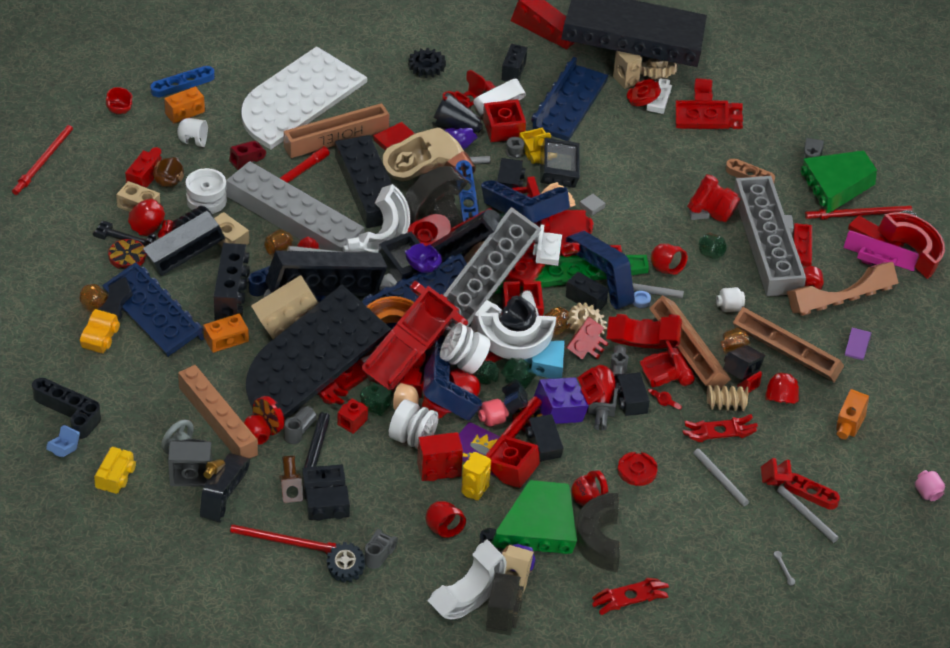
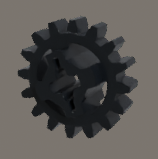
(427, 62)

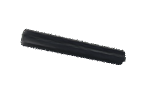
(317, 440)

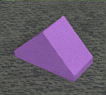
(858, 343)

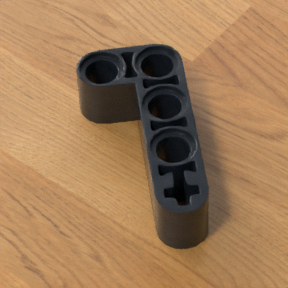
(81, 409)
(221, 486)

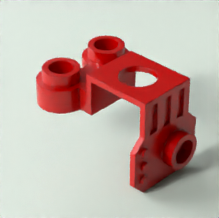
(476, 87)

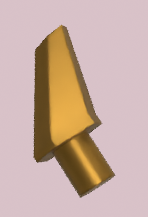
(213, 468)

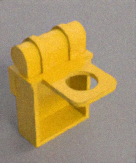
(532, 143)

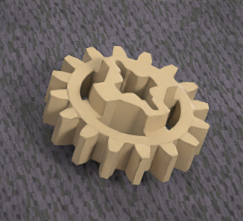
(658, 68)
(579, 314)

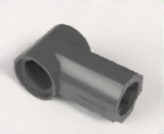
(298, 425)

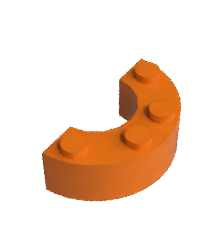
(389, 310)

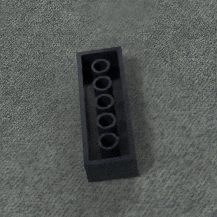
(363, 175)
(327, 271)

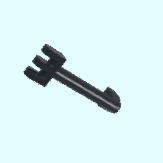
(106, 229)

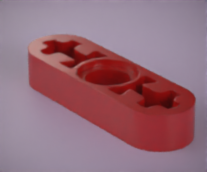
(826, 492)

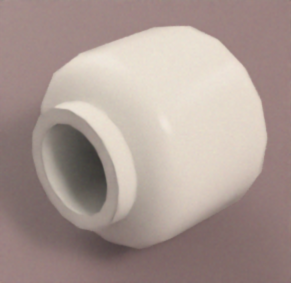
(730, 299)

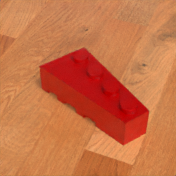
(542, 20)

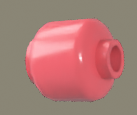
(493, 412)

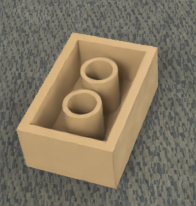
(285, 306)

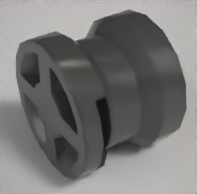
(515, 147)

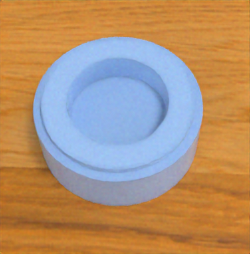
(642, 299)

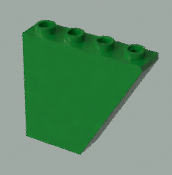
(839, 177)
(540, 519)

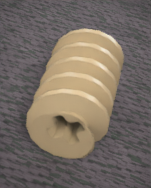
(727, 397)

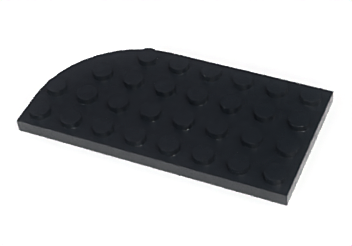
(314, 351)

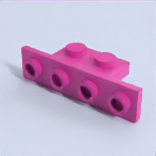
(878, 252)

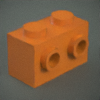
(184, 105)
(226, 333)

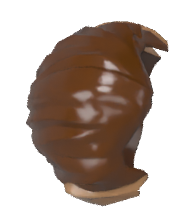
(168, 172)

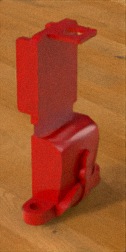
(411, 337)

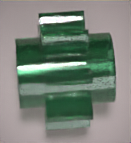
(487, 372)

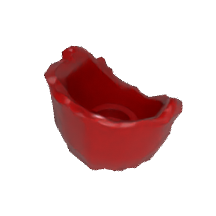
(146, 217)
(783, 388)

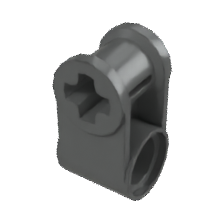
(813, 148)
(379, 549)

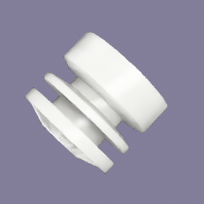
(465, 348)
(412, 422)

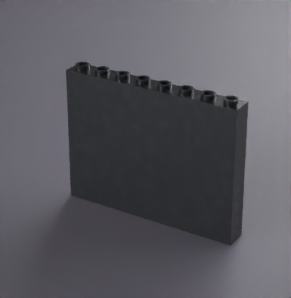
(637, 29)

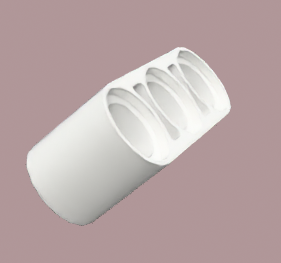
(508, 91)

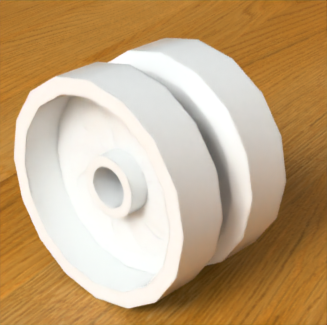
(206, 188)

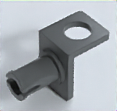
(602, 411)

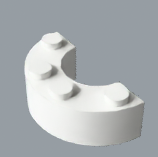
(395, 218)
(516, 344)
(472, 589)

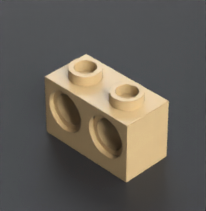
(132, 194)

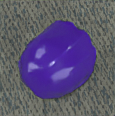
(463, 136)

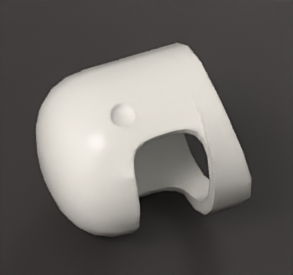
(193, 128)

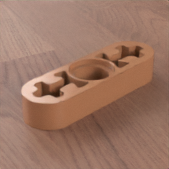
(735, 166)

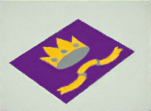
(476, 440)

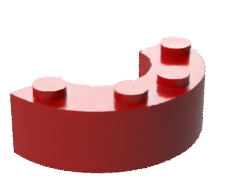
(919, 235)
(645, 332)

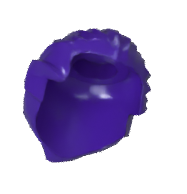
(423, 258)

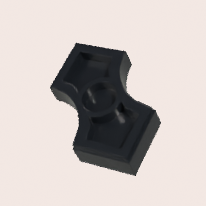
(118, 294)

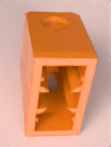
(851, 420)

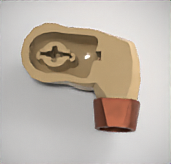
(424, 153)

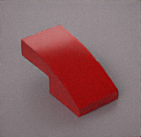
(591, 385)

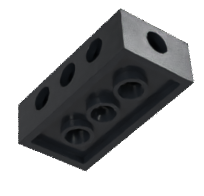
(231, 281)

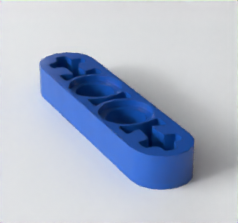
(201, 75)
(467, 194)

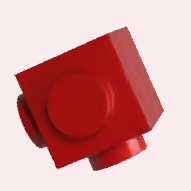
(352, 415)

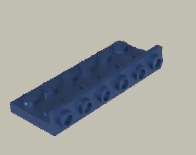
(568, 100)
(438, 280)
(156, 311)

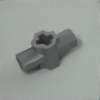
(619, 361)

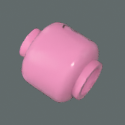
(930, 485)

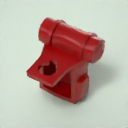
(714, 199)
(667, 366)

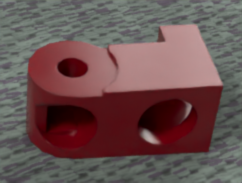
(246, 152)

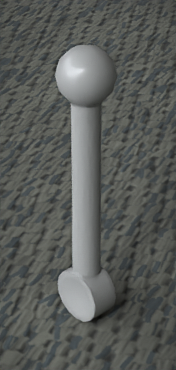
(777, 555)

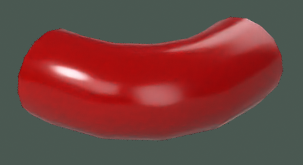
(608, 381)

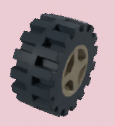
(343, 555)

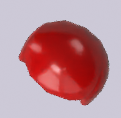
(119, 100)

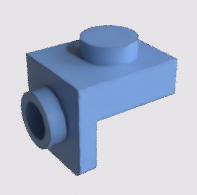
(65, 443)

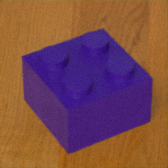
(562, 399)

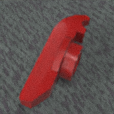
(665, 399)

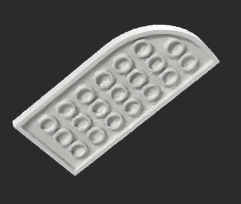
(297, 95)

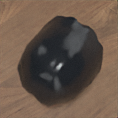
(518, 314)

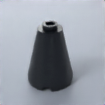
(456, 115)

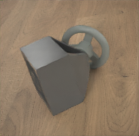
(186, 455)

